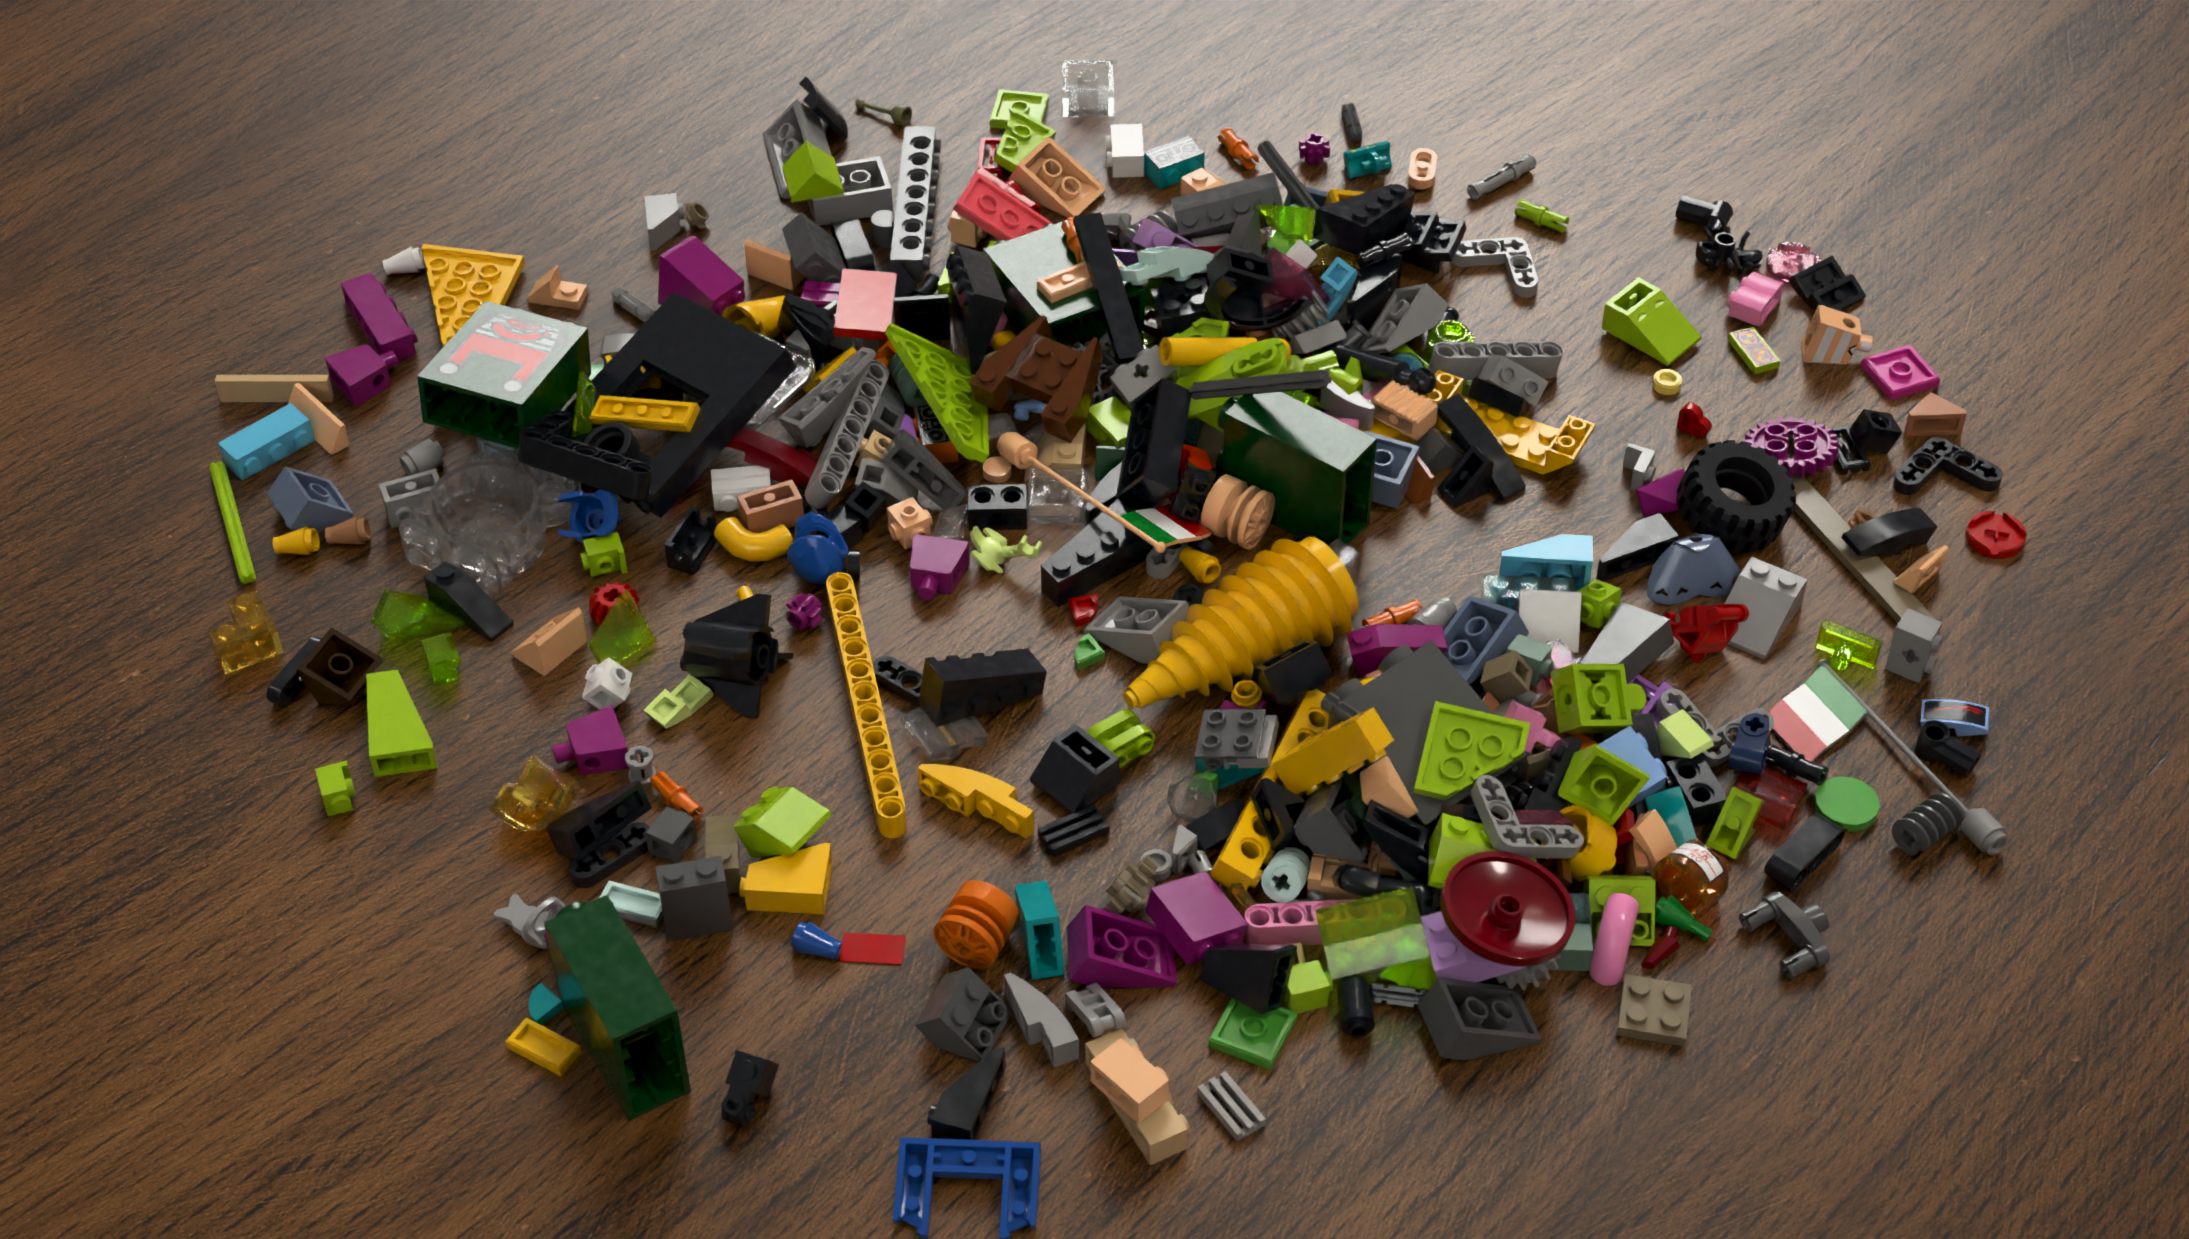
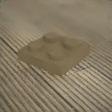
(1654, 1010)

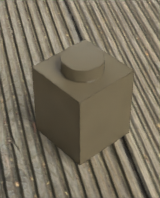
(1506, 676)

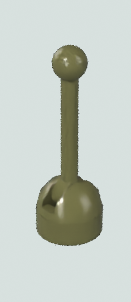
(900, 114)

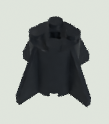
(734, 652)

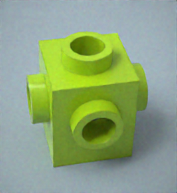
(1598, 603)

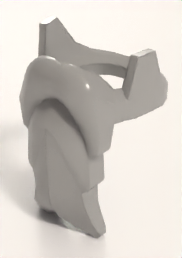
(528, 919)

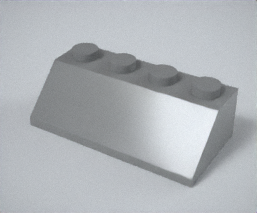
(788, 134)

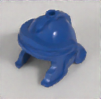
(591, 515)

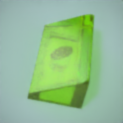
(583, 405)

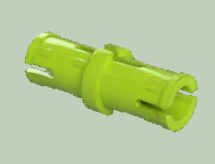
(1541, 215)

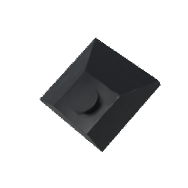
(924, 315)

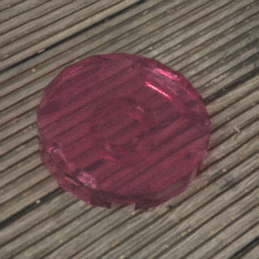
(1789, 260)

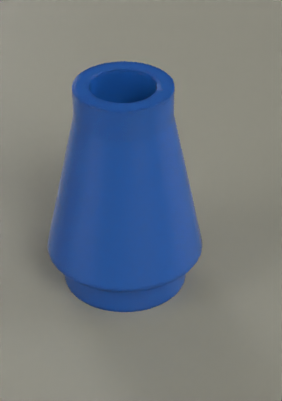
(815, 941)

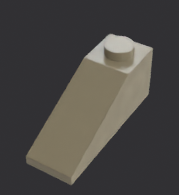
(724, 841)

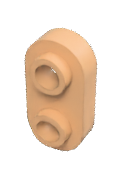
(1422, 168)

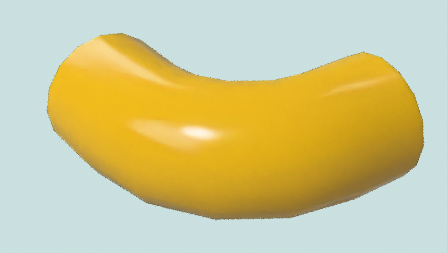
(751, 545)

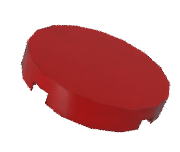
(1996, 535)

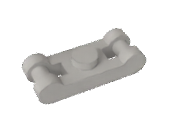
(1095, 1009)

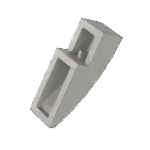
(1041, 1021)

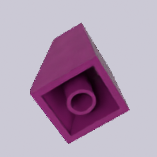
(698, 276)

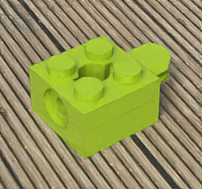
(1598, 698)

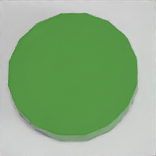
(1847, 803)

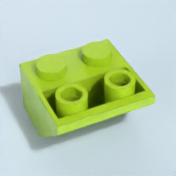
(1639, 887)

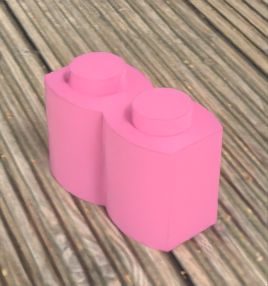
(1755, 298)

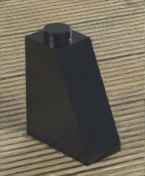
(1250, 973)

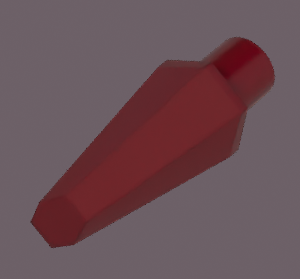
(1662, 948)

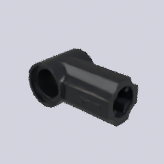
(1713, 215)
(1936, 744)

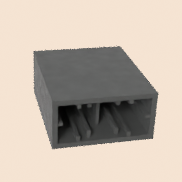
(1405, 703)

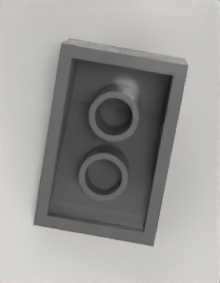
(1476, 1019)

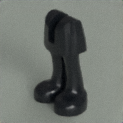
(1366, 883)

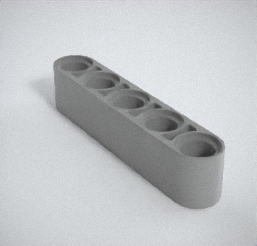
(1469, 358)

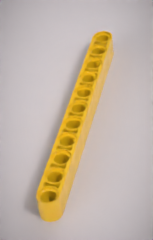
(866, 706)

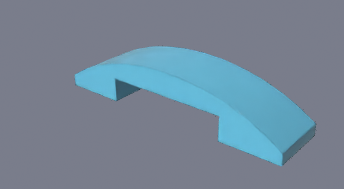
(1337, 284)

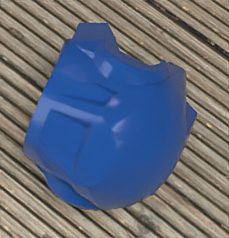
(814, 555)

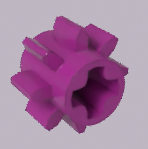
(1314, 148)
(804, 611)

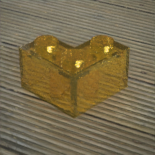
(248, 637)

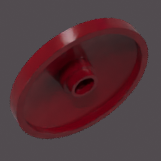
(1507, 908)

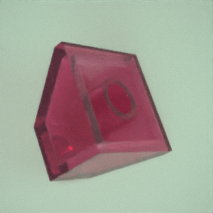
(1292, 279)

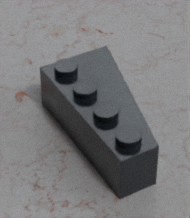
(1364, 218)
(978, 684)

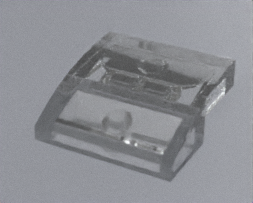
(945, 740)

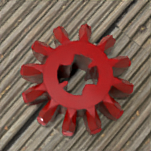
(605, 597)

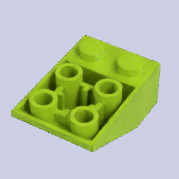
(1649, 322)

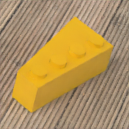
(1333, 751)

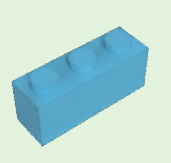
(266, 441)

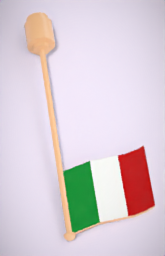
(1153, 524)

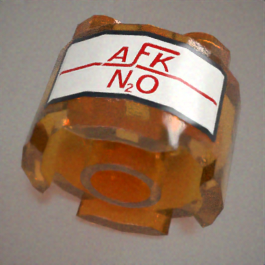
(1692, 875)

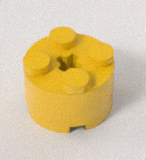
(1598, 845)

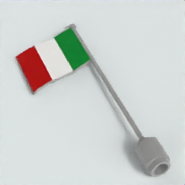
(1828, 710)

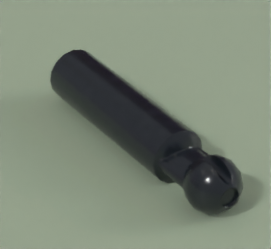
(1384, 369)

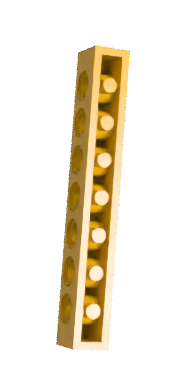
(1248, 843)

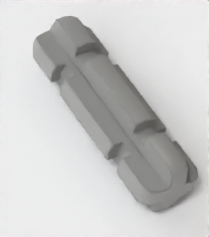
(632, 304)

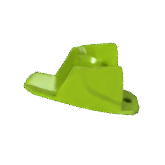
(1251, 360)

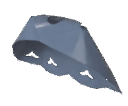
(1694, 568)

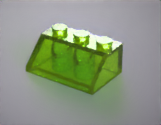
(1372, 932)

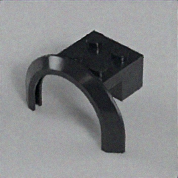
(1237, 289)

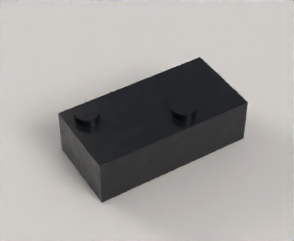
(1154, 445)

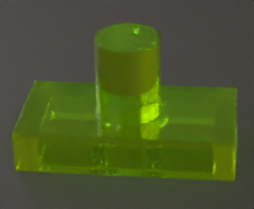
(1847, 645)

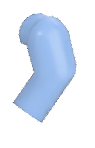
(1023, 408)

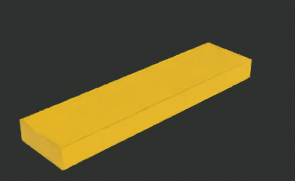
(645, 413)

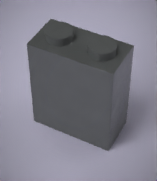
(813, 250)
(694, 898)

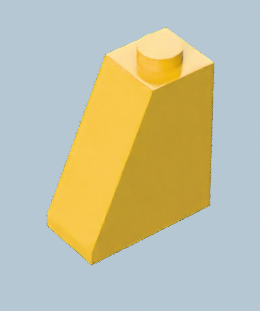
(790, 882)

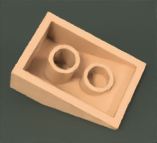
(1056, 180)

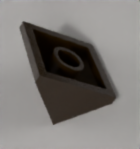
(337, 668)

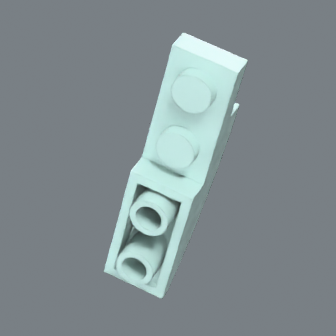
(1168, 262)

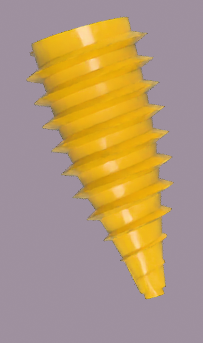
(1263, 610)

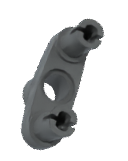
(1799, 924)

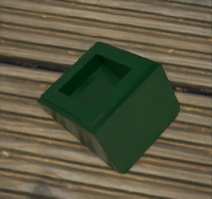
(1106, 459)

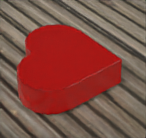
(1692, 420)

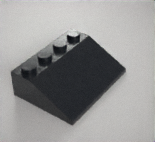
(975, 302)

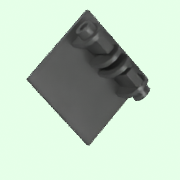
(1229, 735)

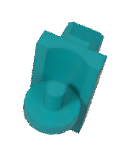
(1367, 159)

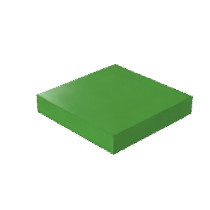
(1252, 1035)

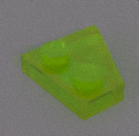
(621, 631)

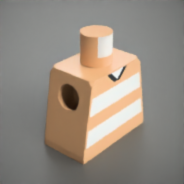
(1833, 337)

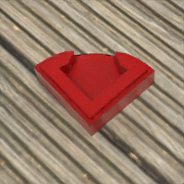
(1083, 608)

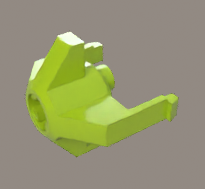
(1347, 379)

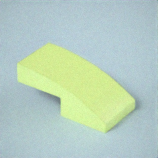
(681, 703)

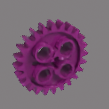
(1812, 448)

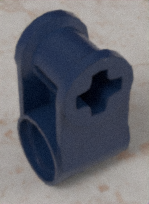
(1751, 745)

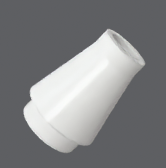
(406, 261)

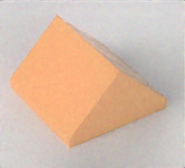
(771, 265)
(553, 642)

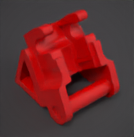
(1706, 627)

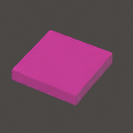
(1900, 372)

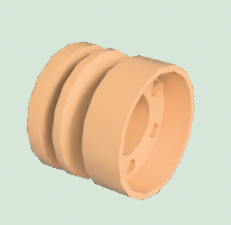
(1237, 511)

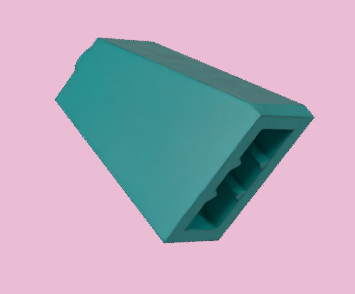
(1040, 929)

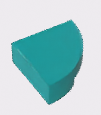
(543, 1004)

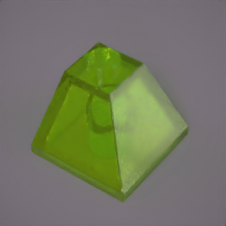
(1288, 221)
(411, 616)

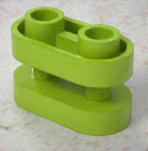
(1124, 735)

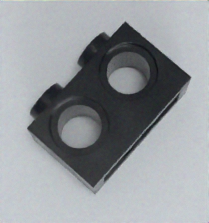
(997, 506)
(1699, 787)

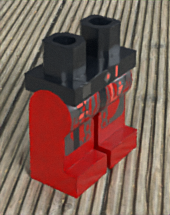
(1194, 485)

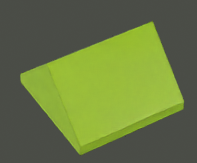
(811, 174)
(1601, 783)

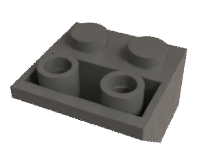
(964, 1015)

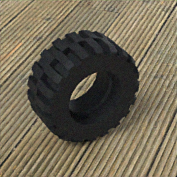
(1748, 473)

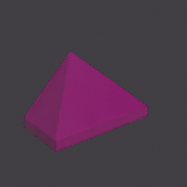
(1660, 494)

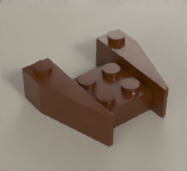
(1044, 372)

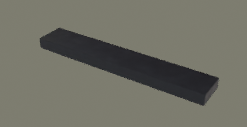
(1108, 287)

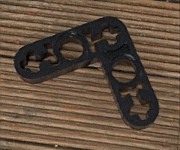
(1985, 478)

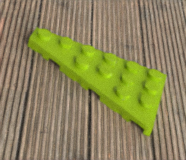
(946, 387)

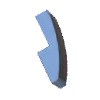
(1963, 716)

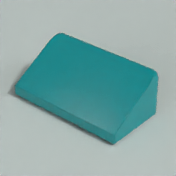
(1674, 812)

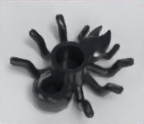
(1724, 250)

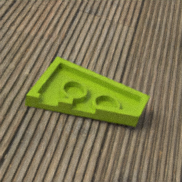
(1020, 139)

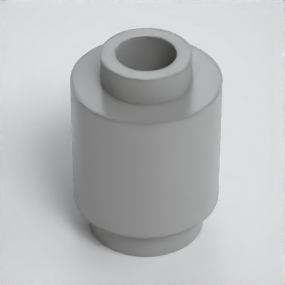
(422, 457)

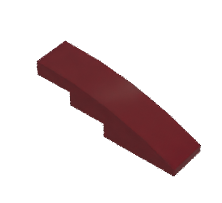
(781, 458)

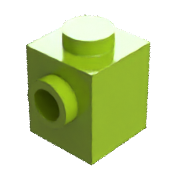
(1308, 987)

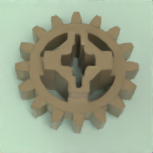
(1130, 886)

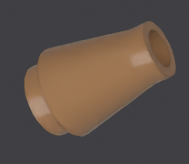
(351, 531)

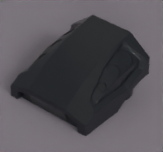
(812, 322)

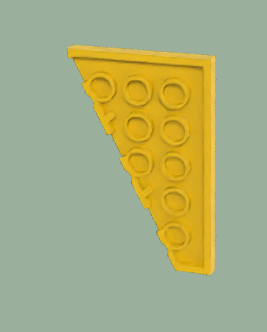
(465, 280)

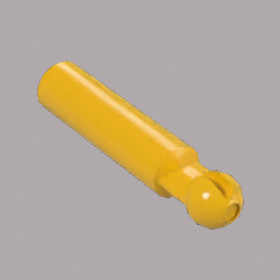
(1201, 350)

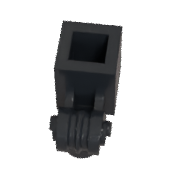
(747, 1079)

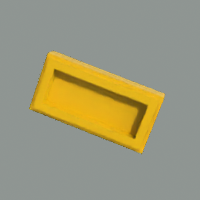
(543, 1046)

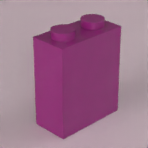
(1195, 916)

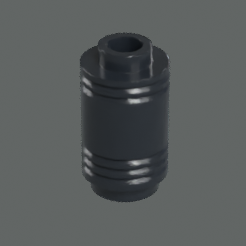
(1355, 1006)

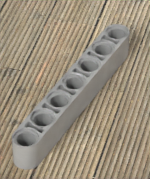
(846, 437)

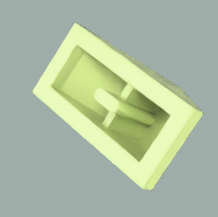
(1682, 736)

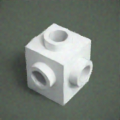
(607, 684)

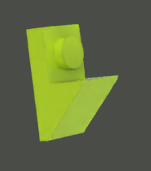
(1735, 823)

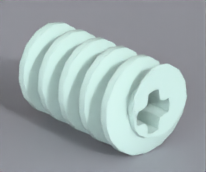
(1286, 874)

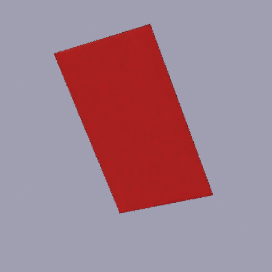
(872, 948)

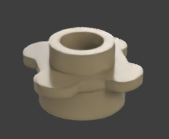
(696, 214)

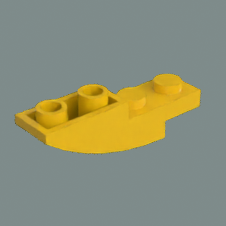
(971, 790)

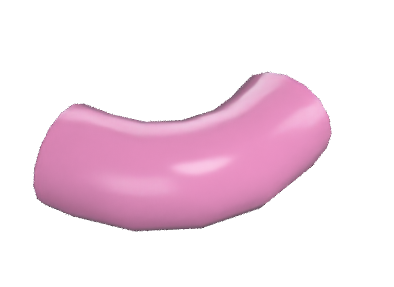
(1613, 939)

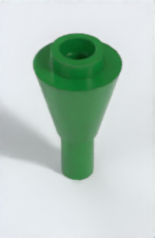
(1673, 913)

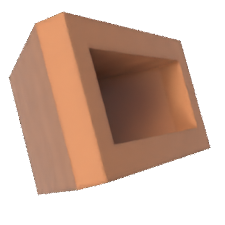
(1935, 417)

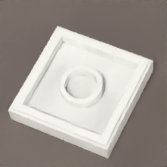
(1551, 615)

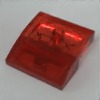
(1779, 793)

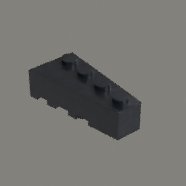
(1093, 557)

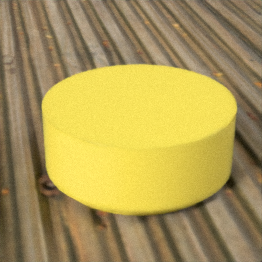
(1667, 382)

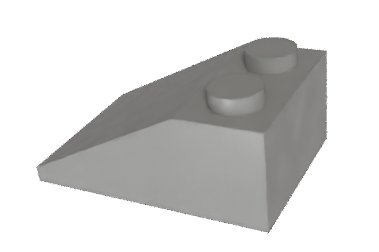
(1404, 317)
(1772, 602)
(1138, 625)

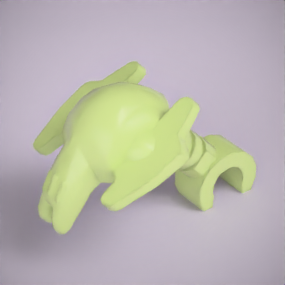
(994, 549)

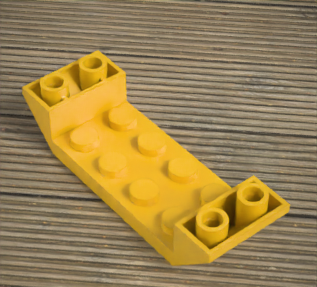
(1524, 440)

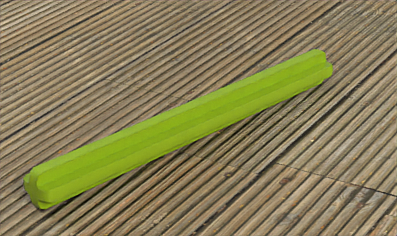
(232, 522)

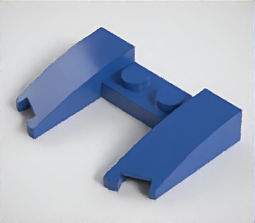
(928, 1158)

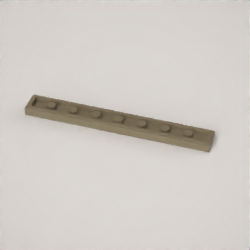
(1867, 569)

